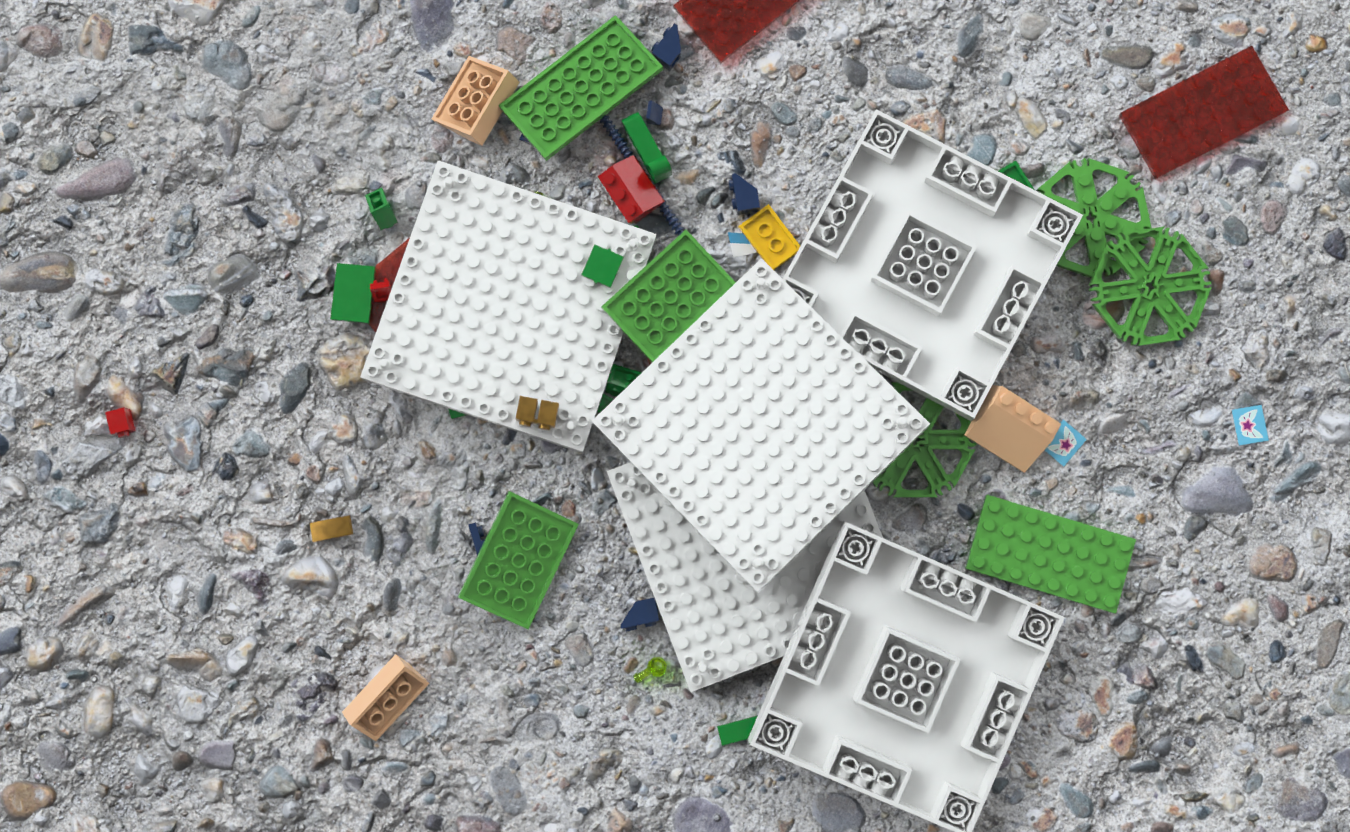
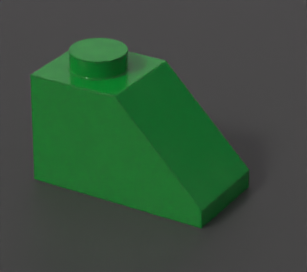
(381, 209)

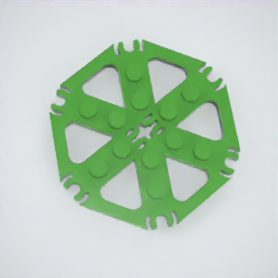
(1108, 224)
(1163, 284)
(925, 456)

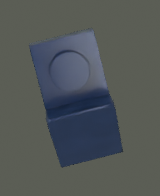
(477, 533)

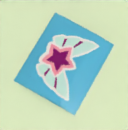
(1250, 425)
(1065, 443)

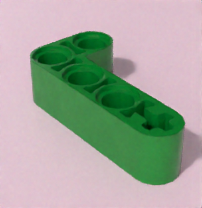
(647, 149)

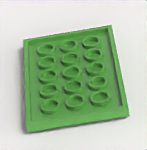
(668, 295)
(518, 560)

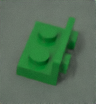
(620, 379)

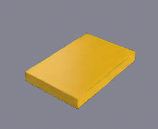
(770, 237)

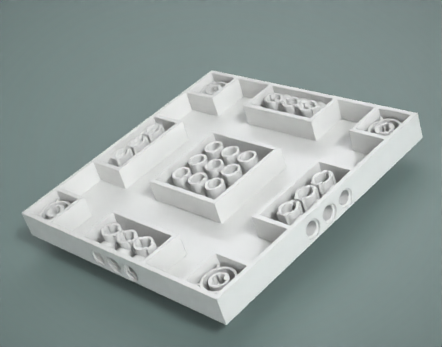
(929, 262)
(500, 307)
(760, 424)
(706, 605)
(905, 679)

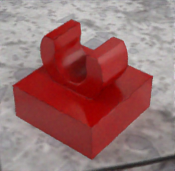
(381, 290)

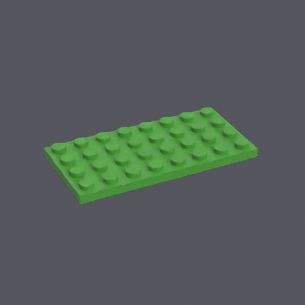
(581, 87)
(1050, 554)

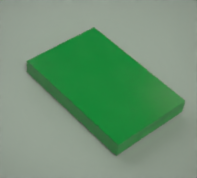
(352, 293)

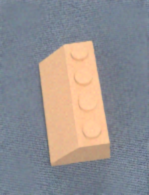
(385, 698)

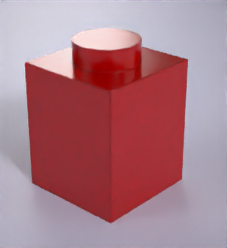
(120, 422)

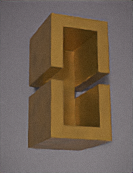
(527, 410)

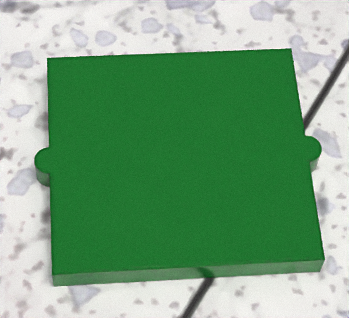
(602, 266)

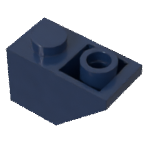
(668, 49)
(745, 195)
(642, 612)

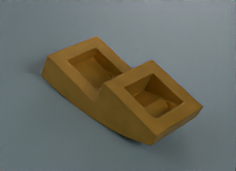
(331, 528)

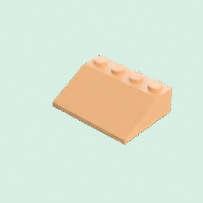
(474, 100)
(1012, 428)

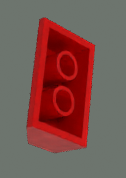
(631, 189)

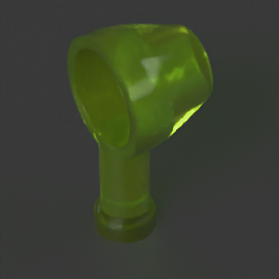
(652, 669)

